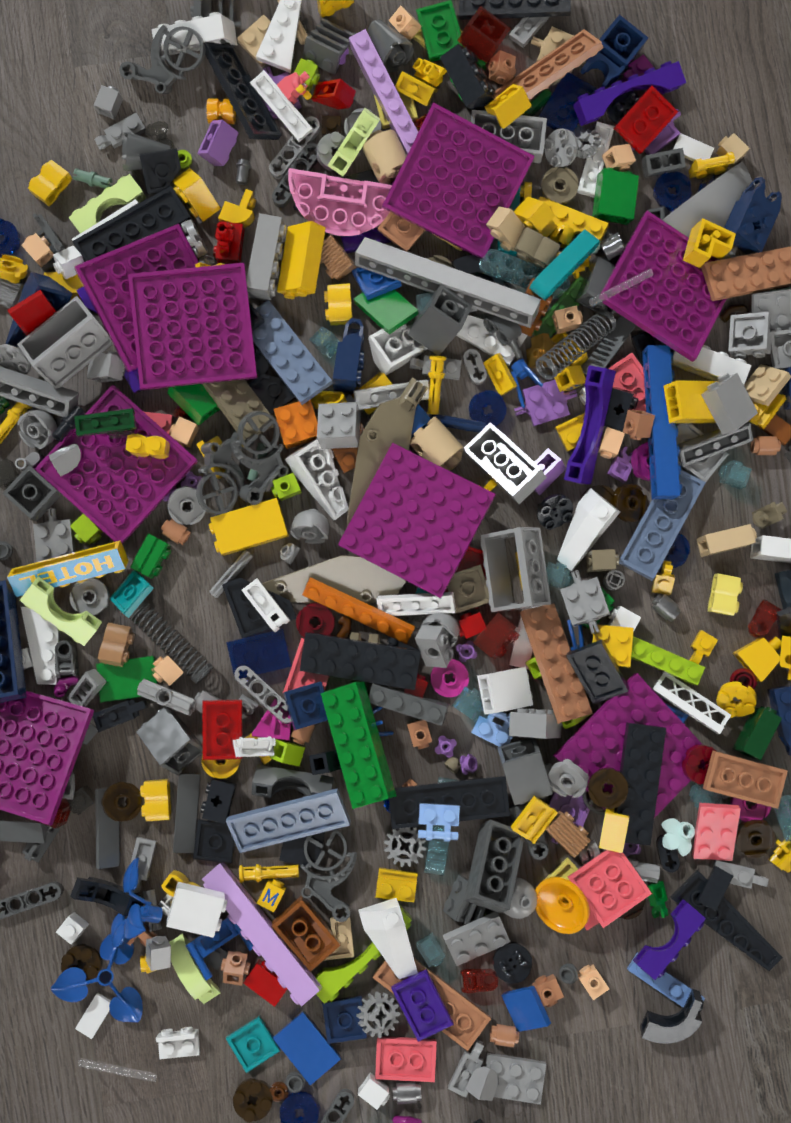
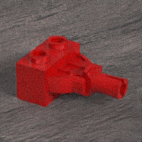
(230, 242)

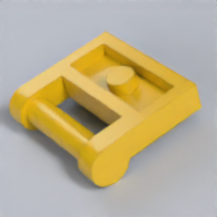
(716, 165)

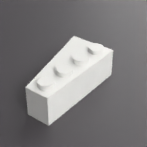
(212, 29)

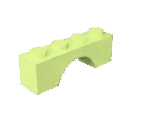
(121, 193)
(41, 600)

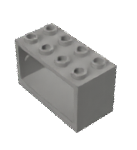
(65, 343)
(531, 567)

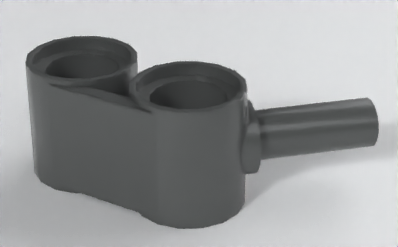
(612, 244)
(506, 332)

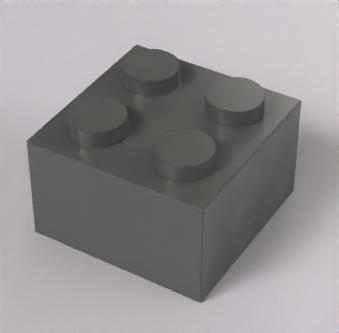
(32, 493)

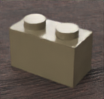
(601, 560)

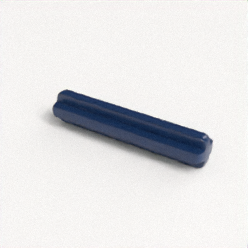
(460, 423)

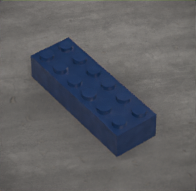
(11, 662)

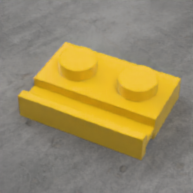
(766, 413)
(570, 432)
(534, 819)
(396, 884)

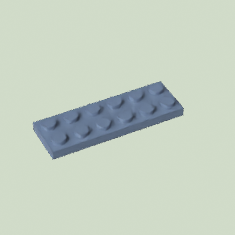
(289, 355)
(660, 528)
(288, 820)

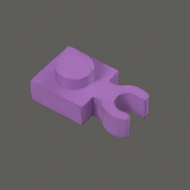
(620, 466)

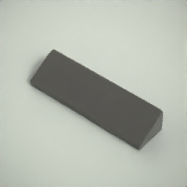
(610, 344)
(713, 444)
(186, 813)
(23, 832)
(106, 835)

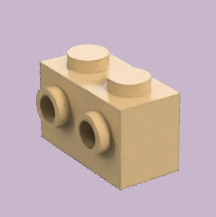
(505, 227)

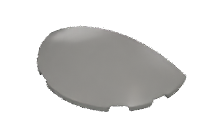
(711, 202)

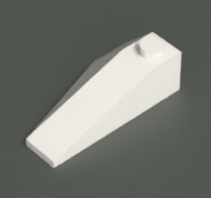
(394, 350)
(318, 474)
(588, 523)
(388, 933)

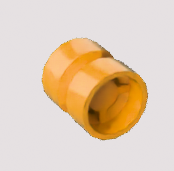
(220, 111)

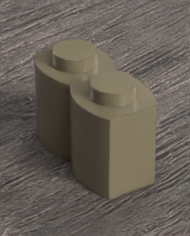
(536, 247)

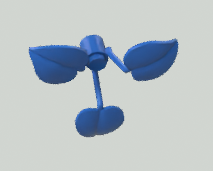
(133, 924)
(72, 983)

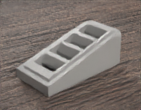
(96, 683)

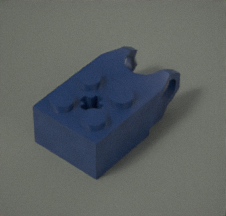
(620, 47)
(753, 217)
(349, 359)
(781, 702)

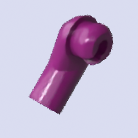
(64, 684)
(406, 1119)

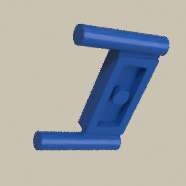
(205, 945)

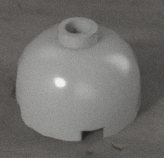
(37, 428)
(310, 526)
(448, 622)
(523, 900)

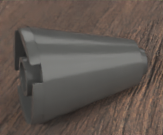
(390, 45)
(135, 145)

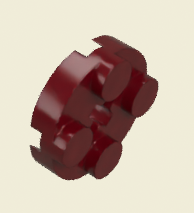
(311, 611)
(692, 760)

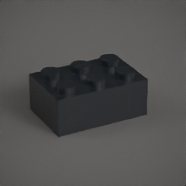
(468, 77)

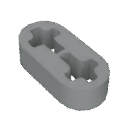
(471, 368)

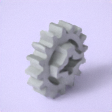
(412, 856)
(384, 1020)

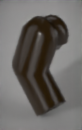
(733, 310)

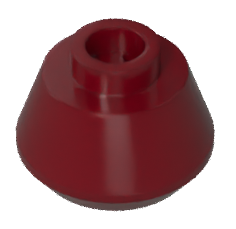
(744, 674)

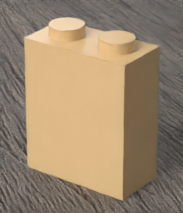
(726, 540)

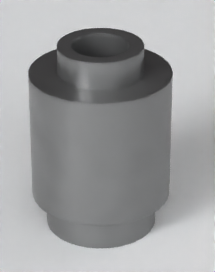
(665, 607)
(407, 1092)

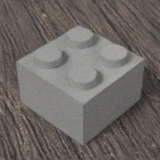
(338, 425)
(534, 724)

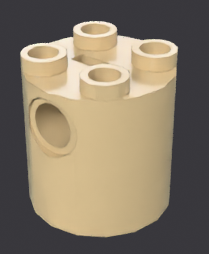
(384, 155)
(437, 445)

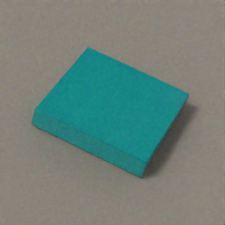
(131, 593)
(253, 1044)

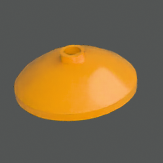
(562, 905)

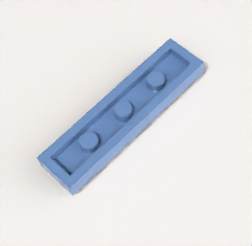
(666, 984)

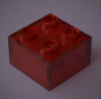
(483, 34)
(497, 636)

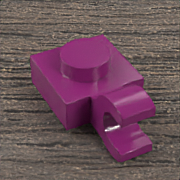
(638, 67)

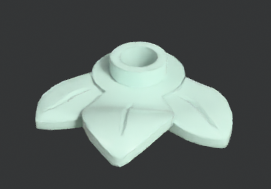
(675, 836)

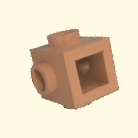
(502, 67)
(235, 967)
(551, 987)

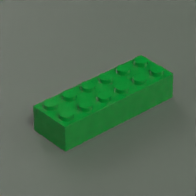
(358, 744)

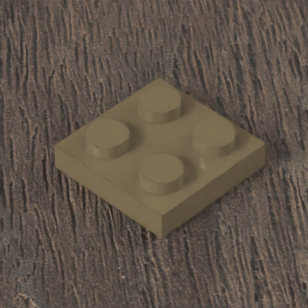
(469, 589)

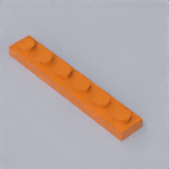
(358, 610)

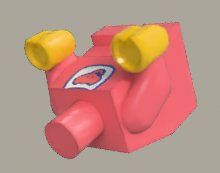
(294, 86)

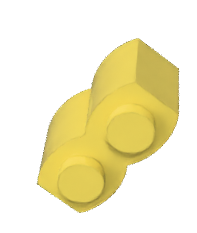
(724, 594)

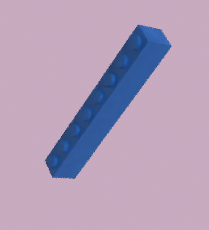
(662, 441)

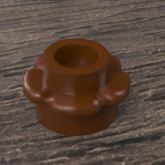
(282, 1087)

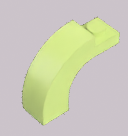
(353, 142)
(189, 972)

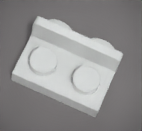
(178, 1043)

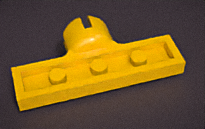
(572, 222)

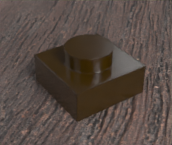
(331, 124)

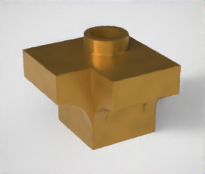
(540, 345)

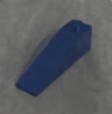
(54, 292)

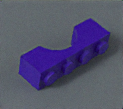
(655, 959)

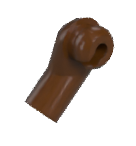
(346, 623)

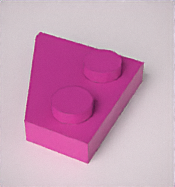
(272, 726)

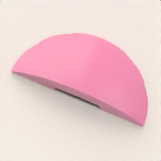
(338, 203)

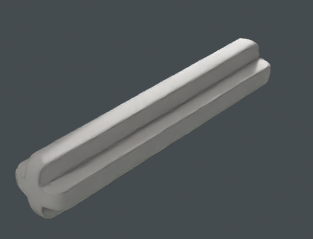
(231, 573)

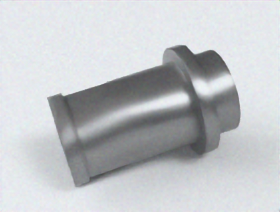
(242, 171)

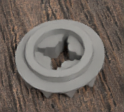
(594, 139)

